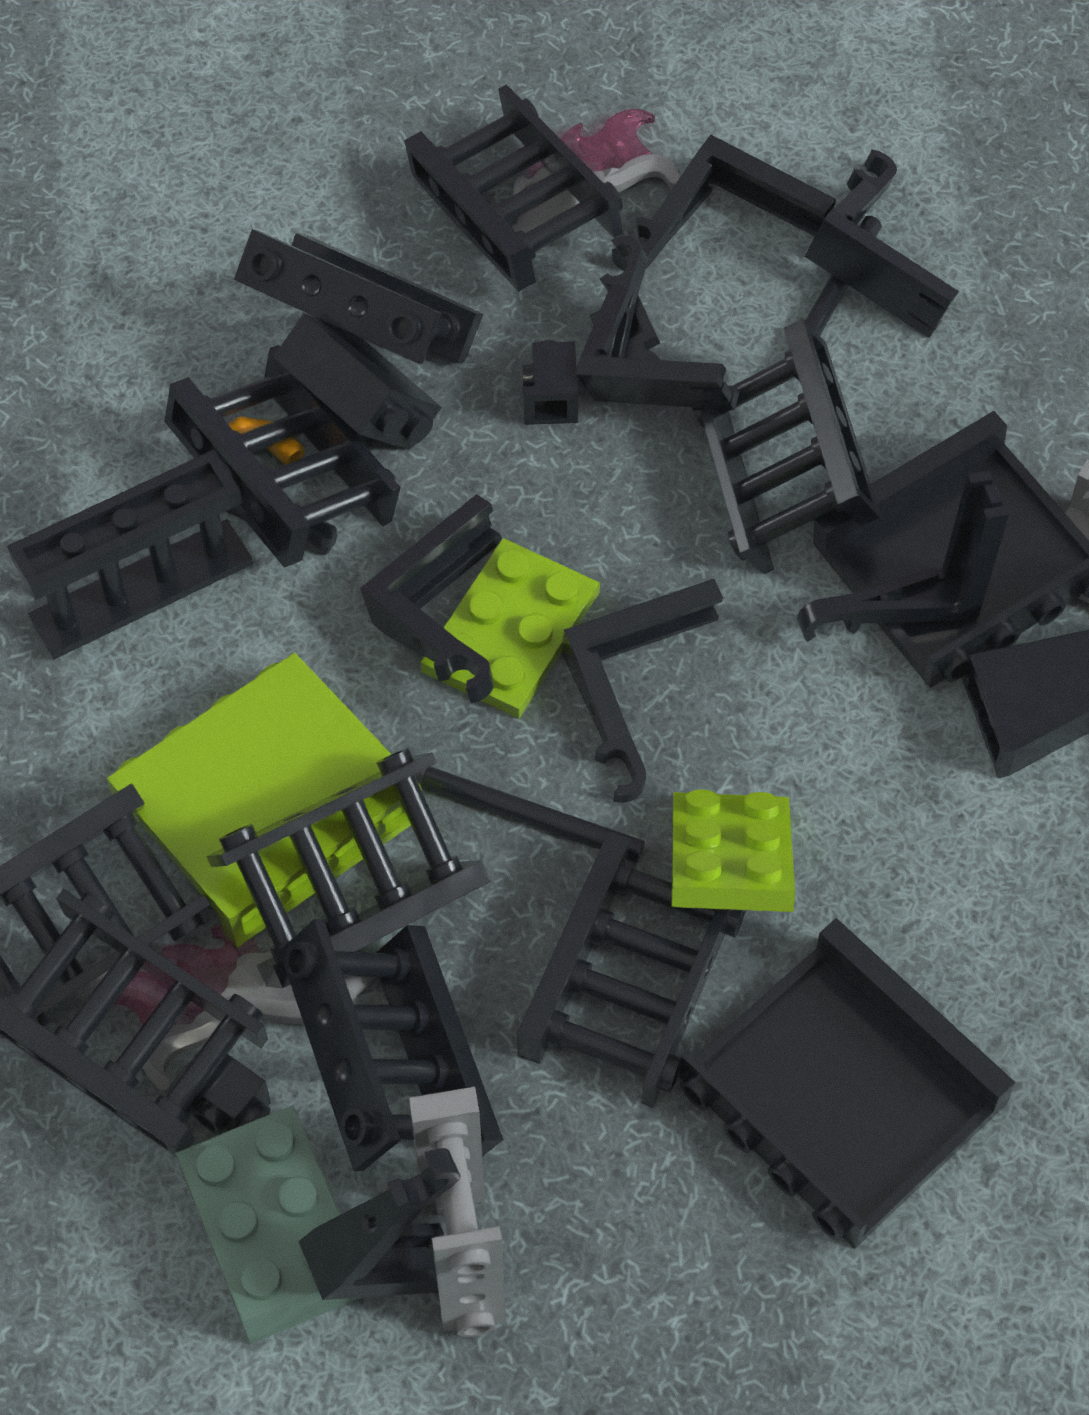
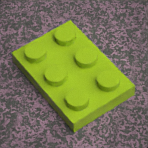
(517, 622)
(732, 851)

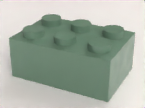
(256, 1200)

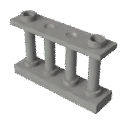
(466, 1258)

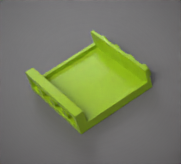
(255, 763)

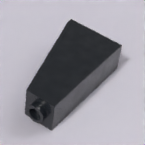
(1030, 698)

